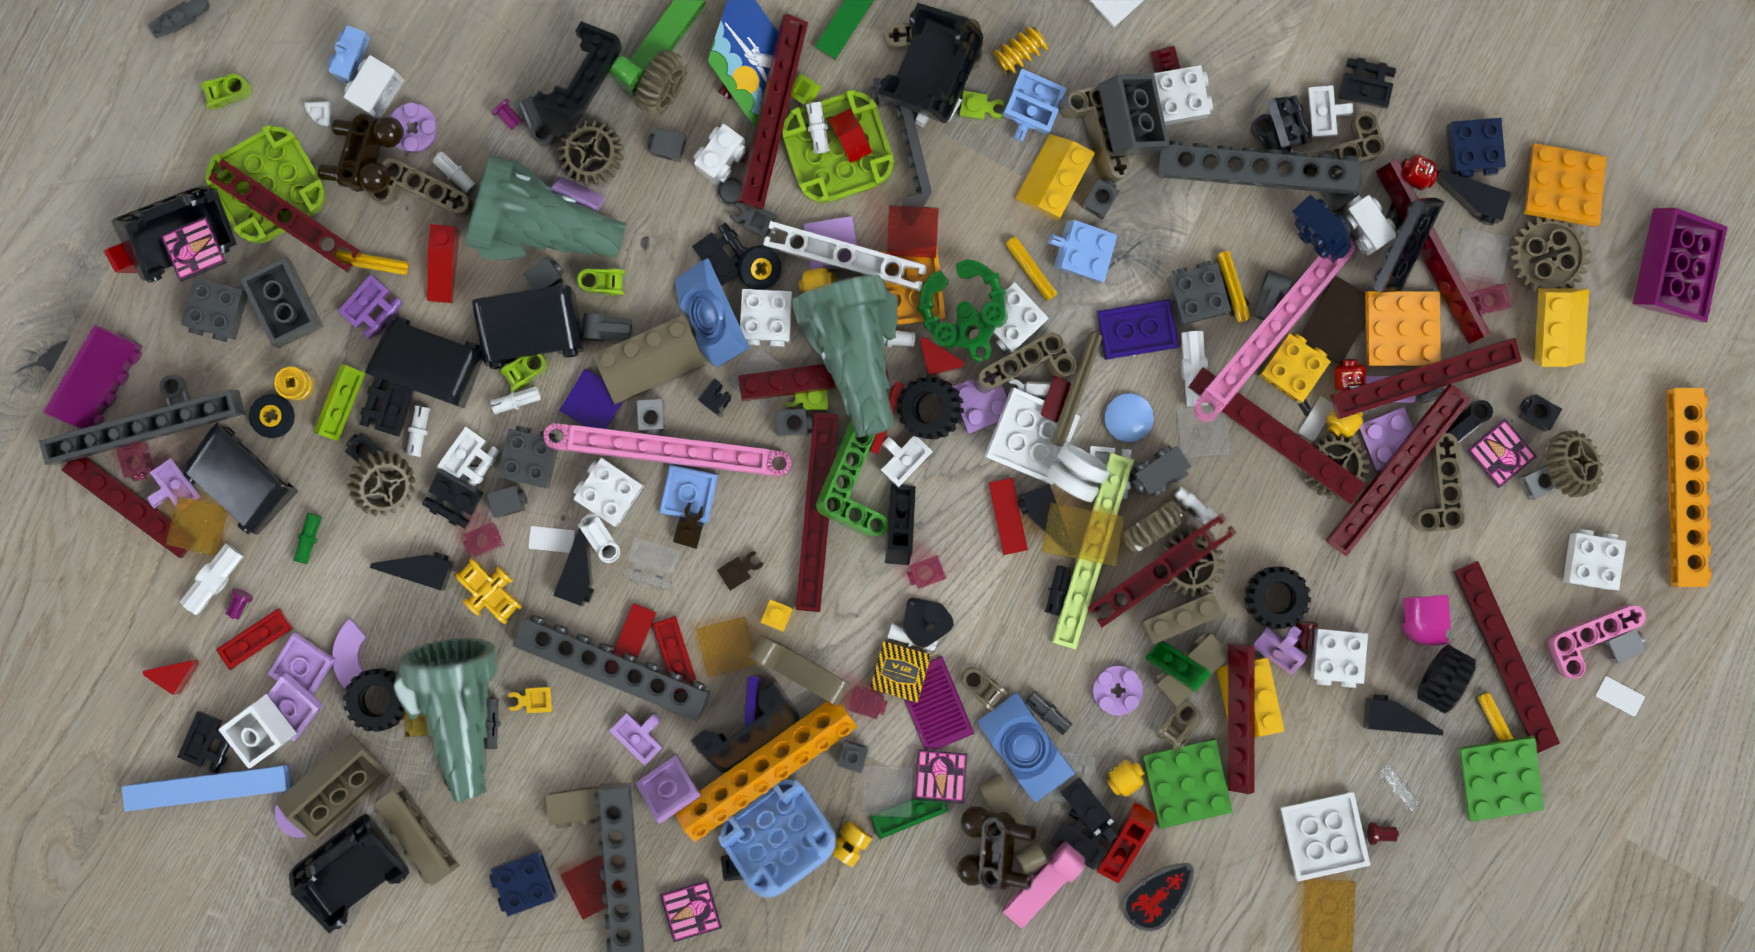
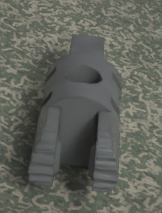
(178, 17)

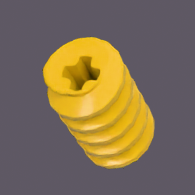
(1019, 49)

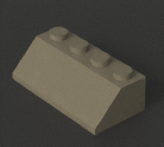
(649, 359)
(332, 788)
(416, 835)

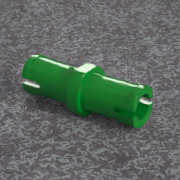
(307, 538)

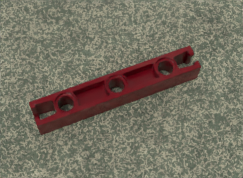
(271, 206)
(1148, 580)

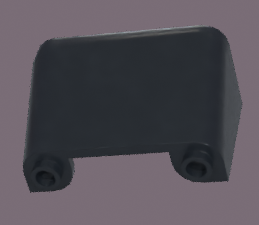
(934, 63)
(565, 107)
(142, 228)
(528, 324)
(426, 362)
(238, 479)
(777, 717)
(345, 872)

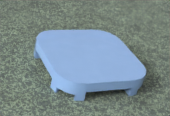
(778, 838)

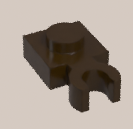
(688, 528)
(736, 572)

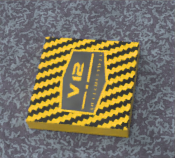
(900, 672)

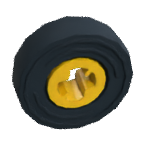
(771, 268)
(277, 427)

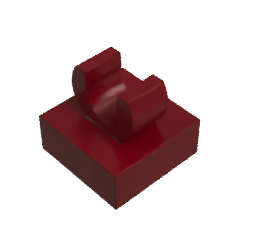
(1165, 59)

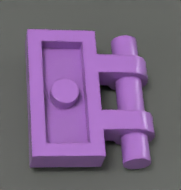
(365, 301)

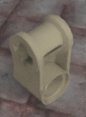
(984, 688)
(1179, 727)

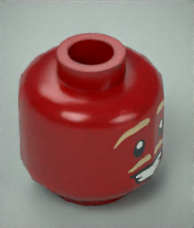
(1420, 171)
(1349, 375)

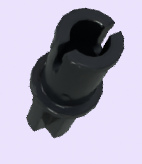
(1057, 590)

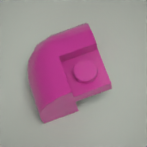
(1427, 619)

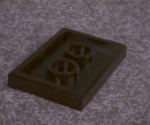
(1336, 320)

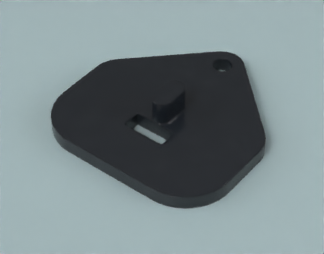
(922, 615)

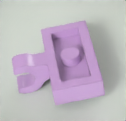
(172, 485)
(1280, 649)
(638, 737)

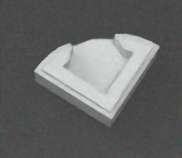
(319, 112)

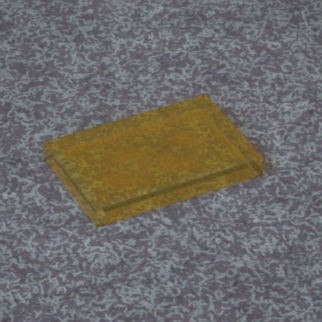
(1082, 534)
(1328, 915)

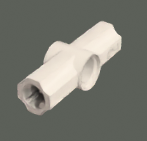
(1192, 362)
(211, 579)

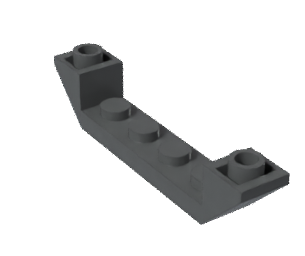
(915, 158)

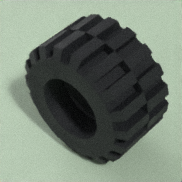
(910, 408)
(1297, 605)
(1446, 679)
(356, 700)

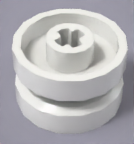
(1078, 472)

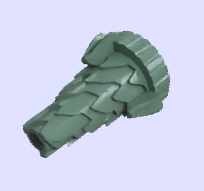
(519, 210)
(848, 331)
(450, 688)

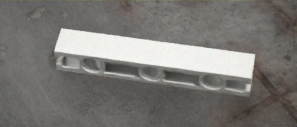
(827, 251)

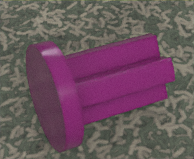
(509, 117)
(238, 603)

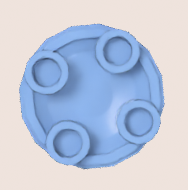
(1129, 417)

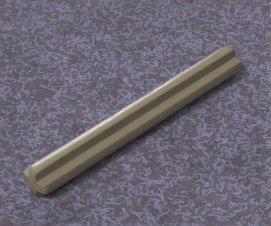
(1076, 389)

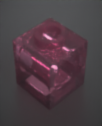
(1499, 294)
(128, 453)
(494, 540)
(934, 564)
(868, 702)

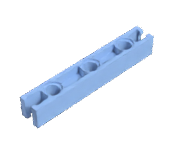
(206, 787)

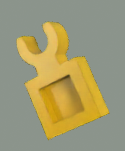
(536, 700)

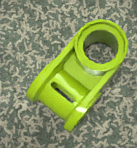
(220, 91)
(603, 282)
(523, 372)

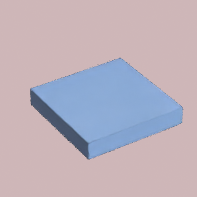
(687, 486)

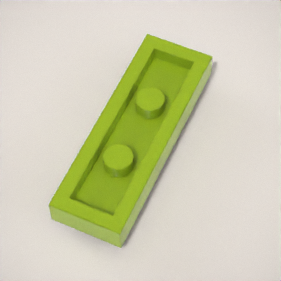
(339, 402)

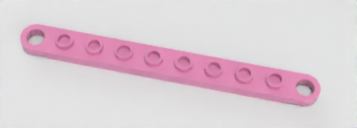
(1269, 334)
(667, 449)

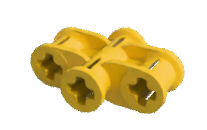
(494, 597)

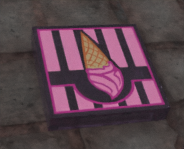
(193, 249)
(1501, 453)
(940, 776)
(691, 910)

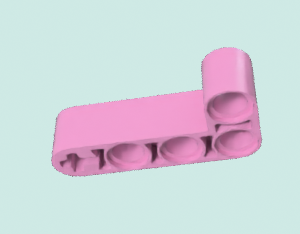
(1596, 635)
(1047, 880)

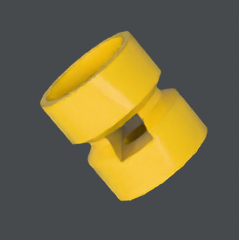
(294, 383)
(854, 836)

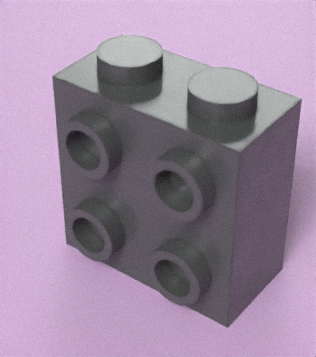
(1198, 293)
(214, 309)
(528, 458)
(1153, 476)

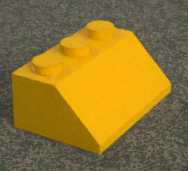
(1054, 176)
(1561, 326)
(1267, 709)

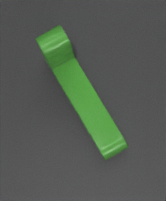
(662, 37)
(841, 495)

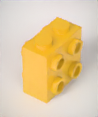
(1295, 367)

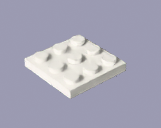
(1025, 437)
(1325, 836)

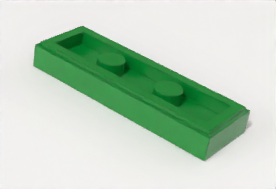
(842, 27)
(1178, 666)
(920, 812)

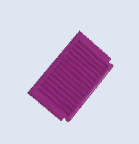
(939, 711)

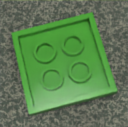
(1501, 778)
(1187, 784)

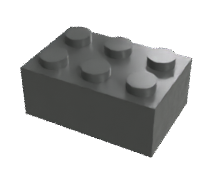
(1133, 114)
(281, 302)

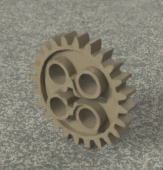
(1542, 235)

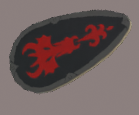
(1158, 896)

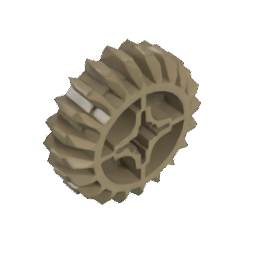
(660, 82)
(586, 162)
(1344, 457)
(1573, 464)
(399, 478)
(1153, 526)
(1192, 575)

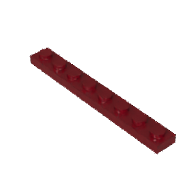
(773, 111)
(1436, 257)
(1426, 378)
(1285, 442)
(1398, 469)
(816, 525)
(1506, 656)

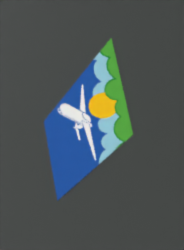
(744, 53)

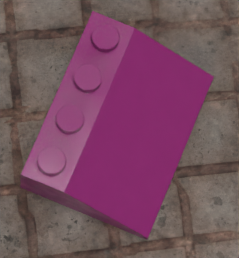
(1680, 264)
(94, 378)

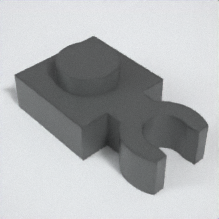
(755, 219)

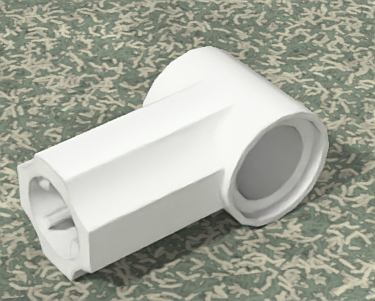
(599, 538)

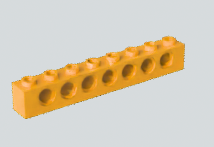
(1679, 498)
(765, 768)

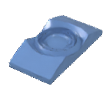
(710, 314)
(1026, 747)

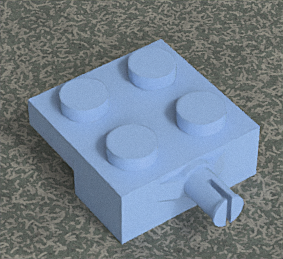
(349, 54)
(1033, 103)
(1084, 250)

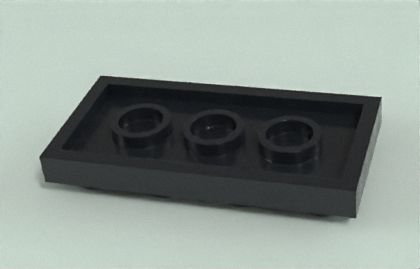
(1408, 245)

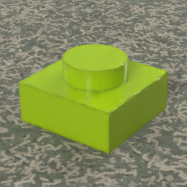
(805, 89)

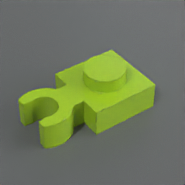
(976, 106)
(811, 401)

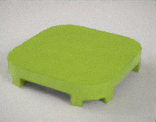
(278, 164)
(829, 174)

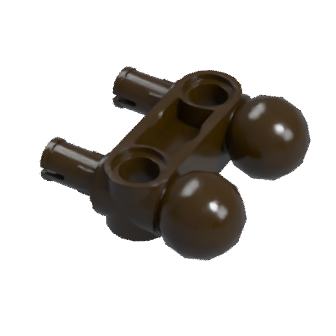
(360, 152)
(996, 850)

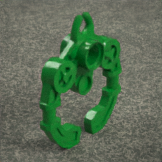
(967, 317)

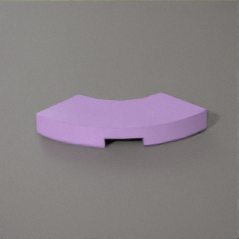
(346, 652)

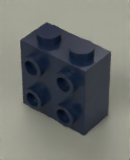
(1476, 147)
(1322, 229)
(523, 883)

